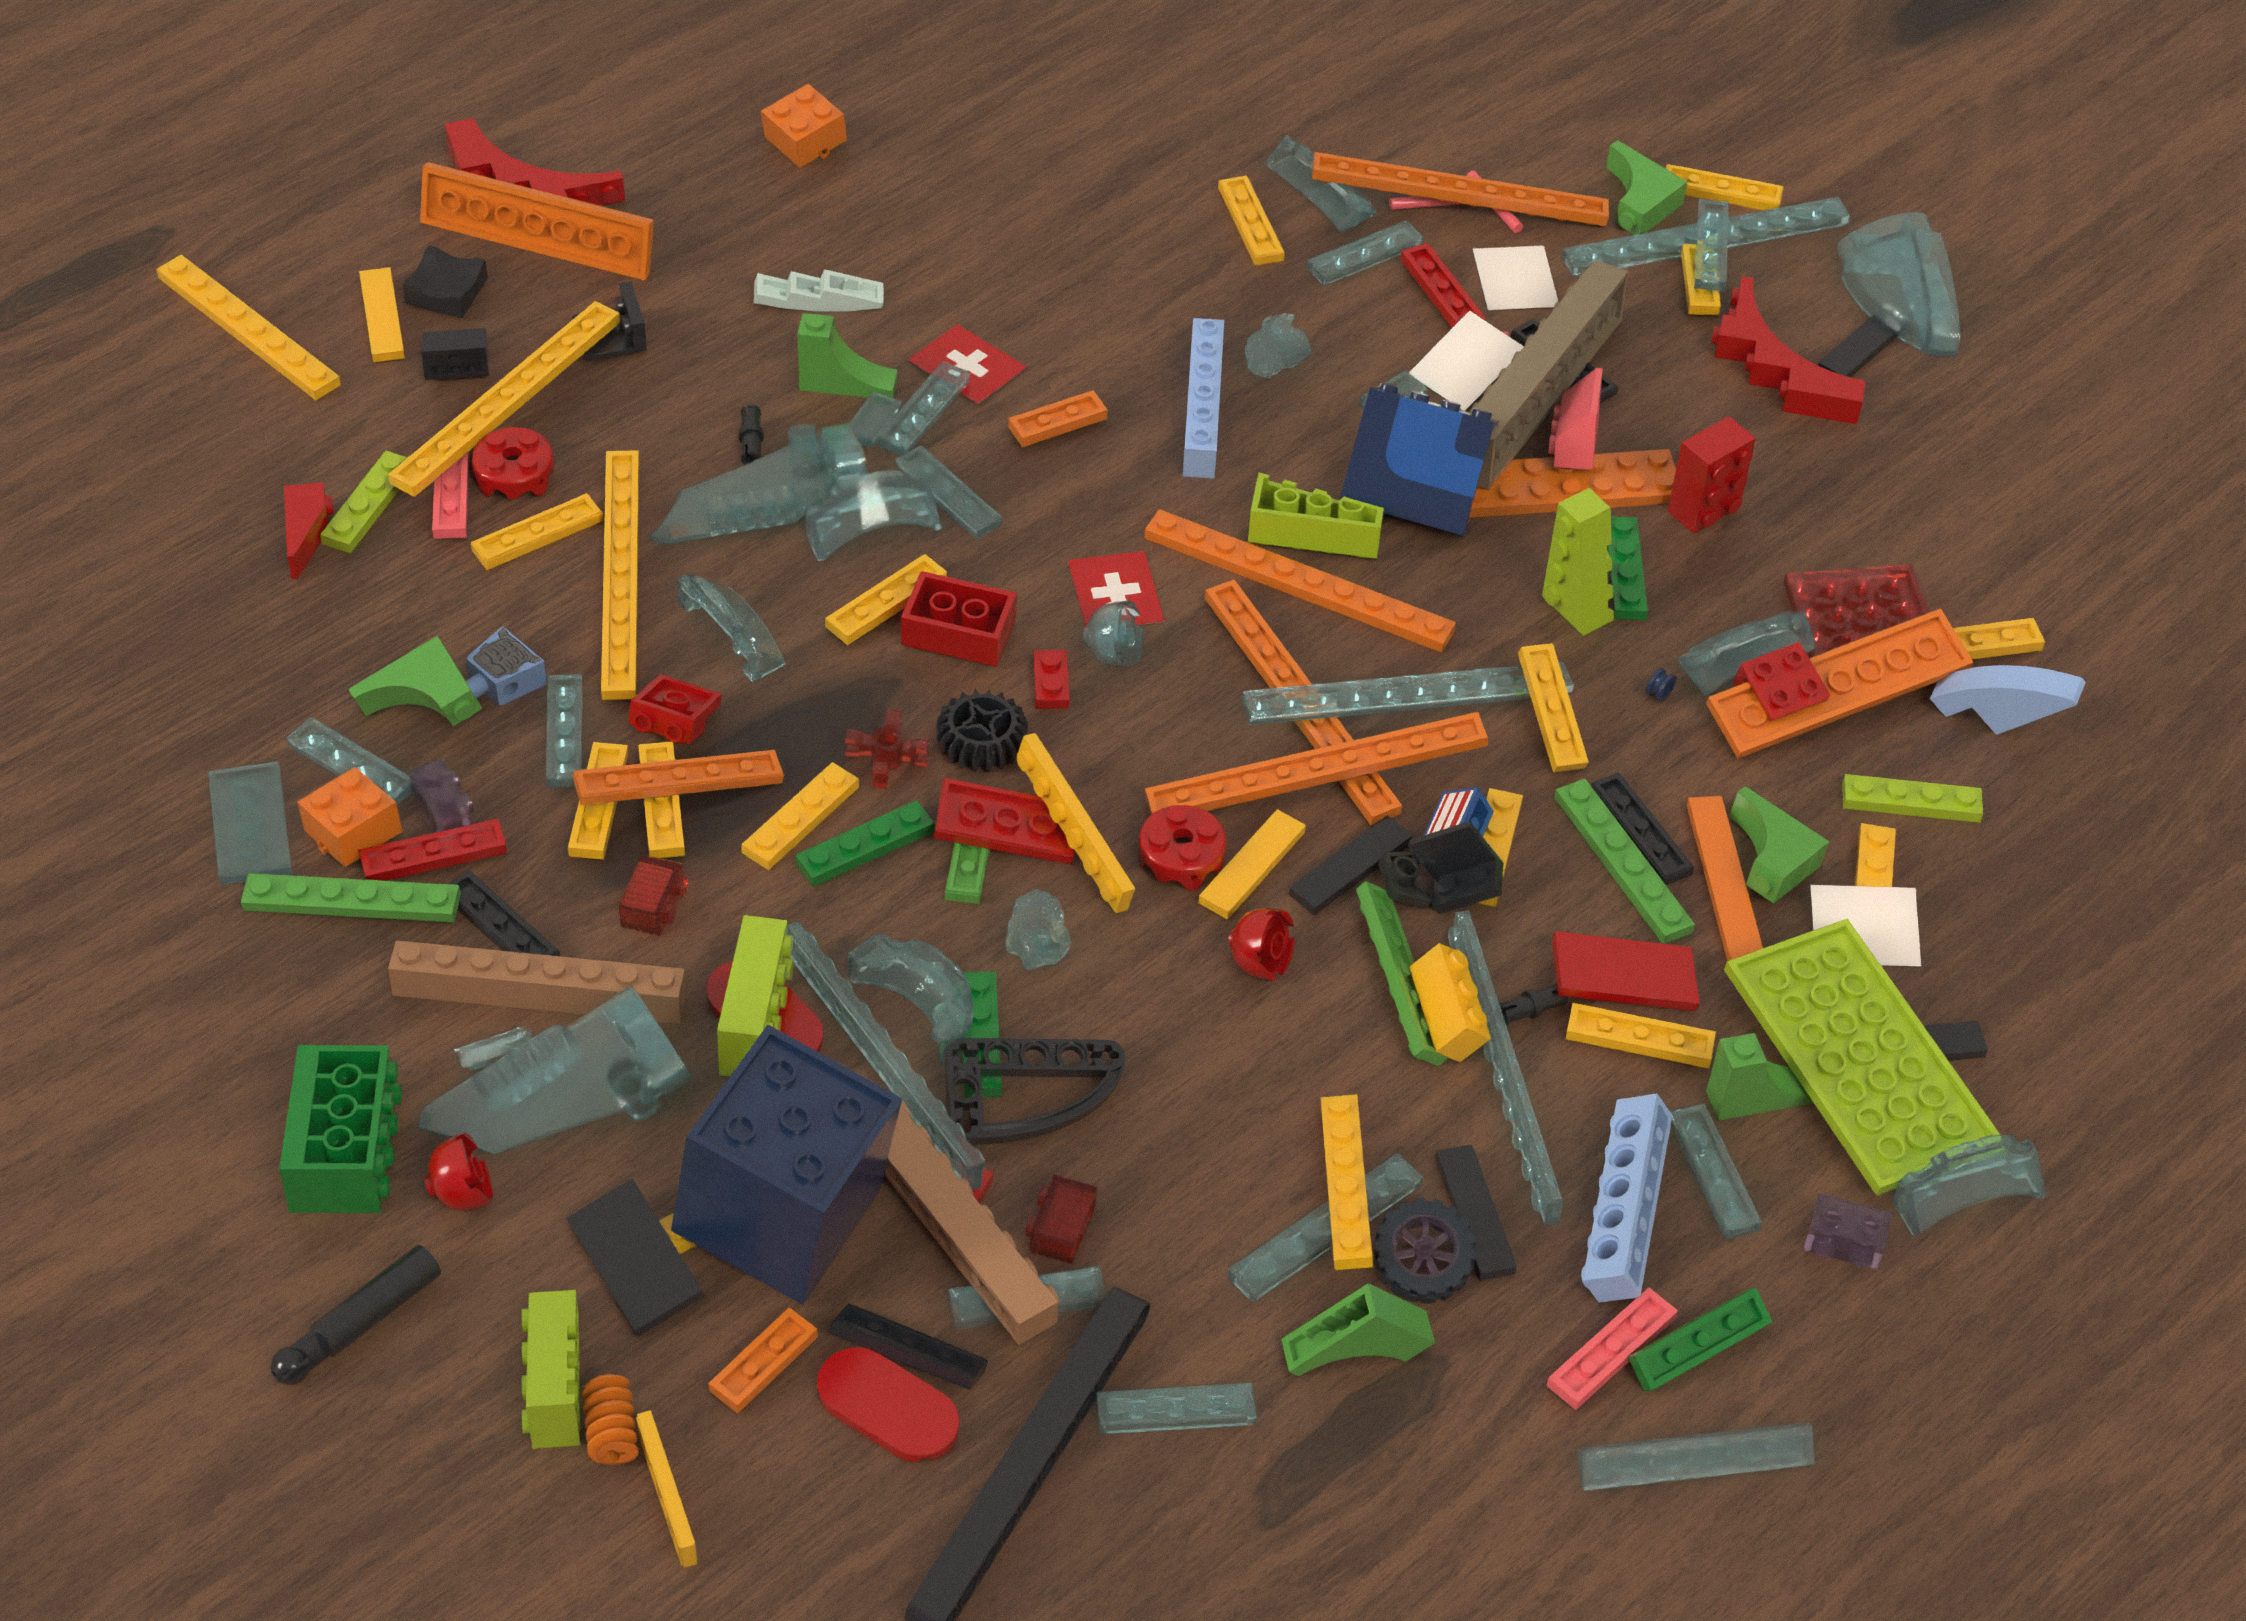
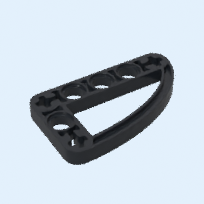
(1017, 1065)

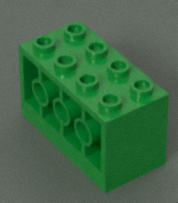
(340, 1129)

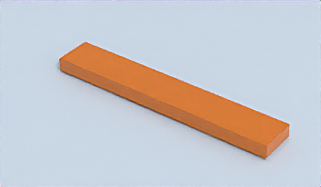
(677, 777)
(1724, 876)

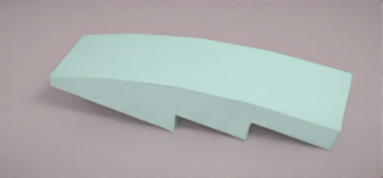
(829, 293)

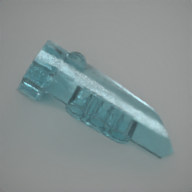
(767, 490)
(565, 1078)

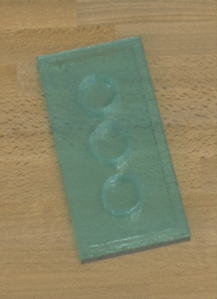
(249, 822)

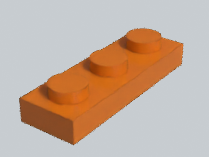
(1057, 418)
(763, 1360)

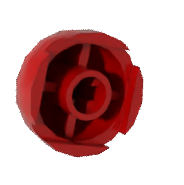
(1263, 943)
(458, 1175)

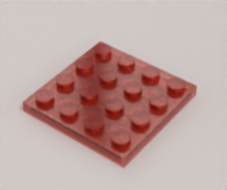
(1854, 602)

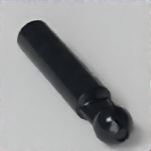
(356, 1315)

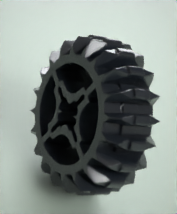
(981, 730)

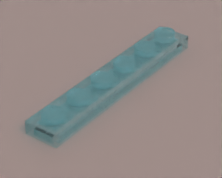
(1313, 1235)
(1696, 1456)

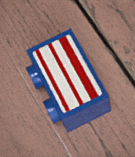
(1461, 807)

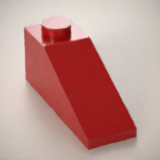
(305, 520)

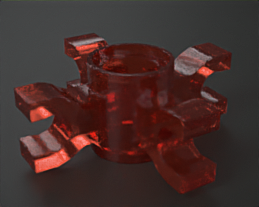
(887, 748)

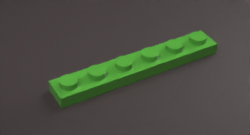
(1624, 861)
(351, 897)
(1395, 961)

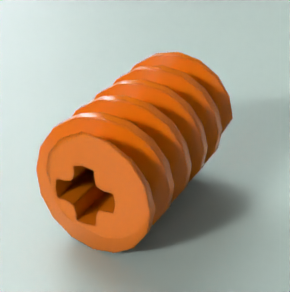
(609, 1420)

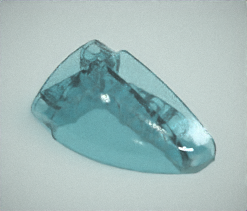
(1904, 279)

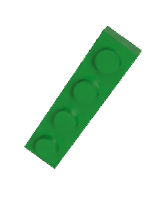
(1627, 570)
(864, 843)
(984, 1025)
(1700, 1339)

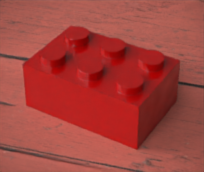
(1711, 474)
(958, 618)

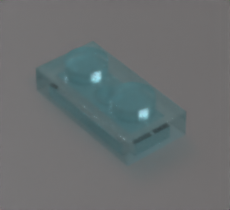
(479, 1053)

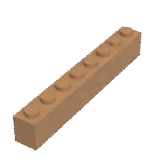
(530, 980)
(969, 1232)

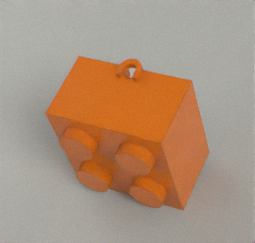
(804, 125)
(349, 816)

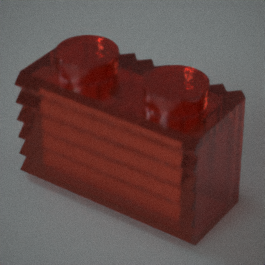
(652, 895)
(1062, 1218)

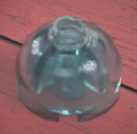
(1114, 634)

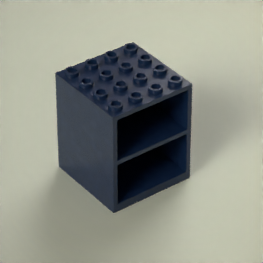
(784, 1163)

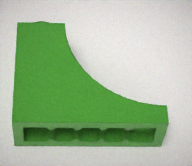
(1650, 189)
(832, 367)
(419, 678)
(1783, 845)
(1748, 1083)
(1359, 1325)

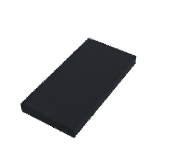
(635, 1257)

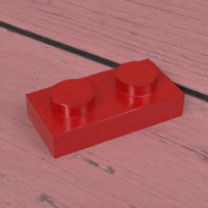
(1051, 679)

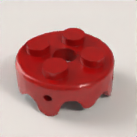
(517, 476)
(1187, 861)

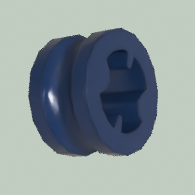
(1661, 684)

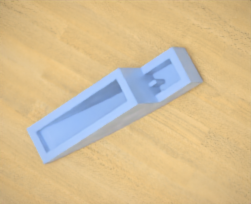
(2007, 694)

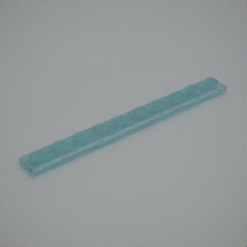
(1741, 230)
(1388, 694)
(884, 1056)
(1508, 1077)

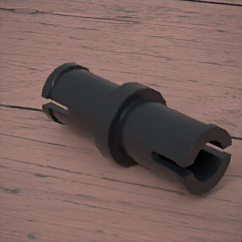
(751, 434)
(1532, 1004)

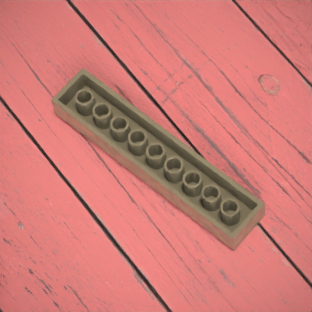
(1550, 362)

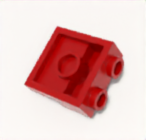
(673, 709)

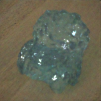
(1276, 346)
(1037, 930)

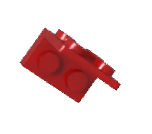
(1783, 681)

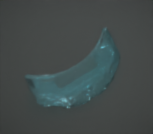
(1339, 202)
(869, 504)
(737, 619)
(1719, 657)
(922, 977)
(1966, 1176)

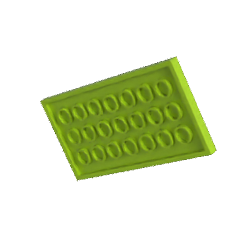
(1859, 1052)

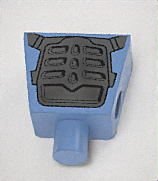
(504, 668)

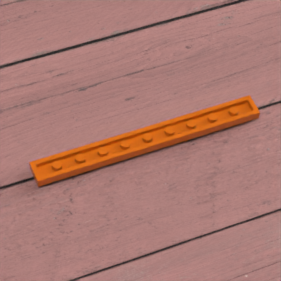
(1460, 189)
(1300, 580)
(1280, 670)
(1322, 765)

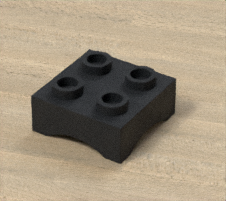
(445, 282)

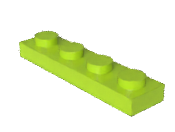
(363, 506)
(1912, 798)

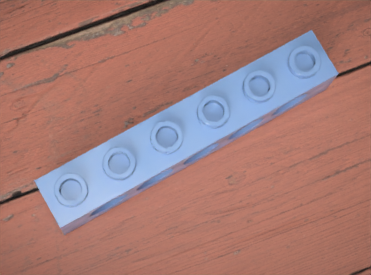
(1203, 398)
(1627, 1198)

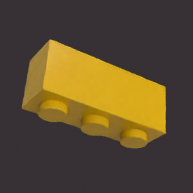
(1450, 1002)

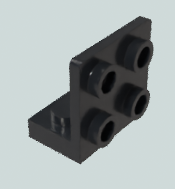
(628, 335)
(455, 354)
(1461, 864)

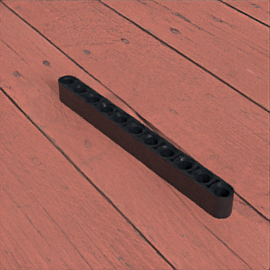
(1029, 1459)

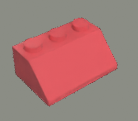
(1576, 424)

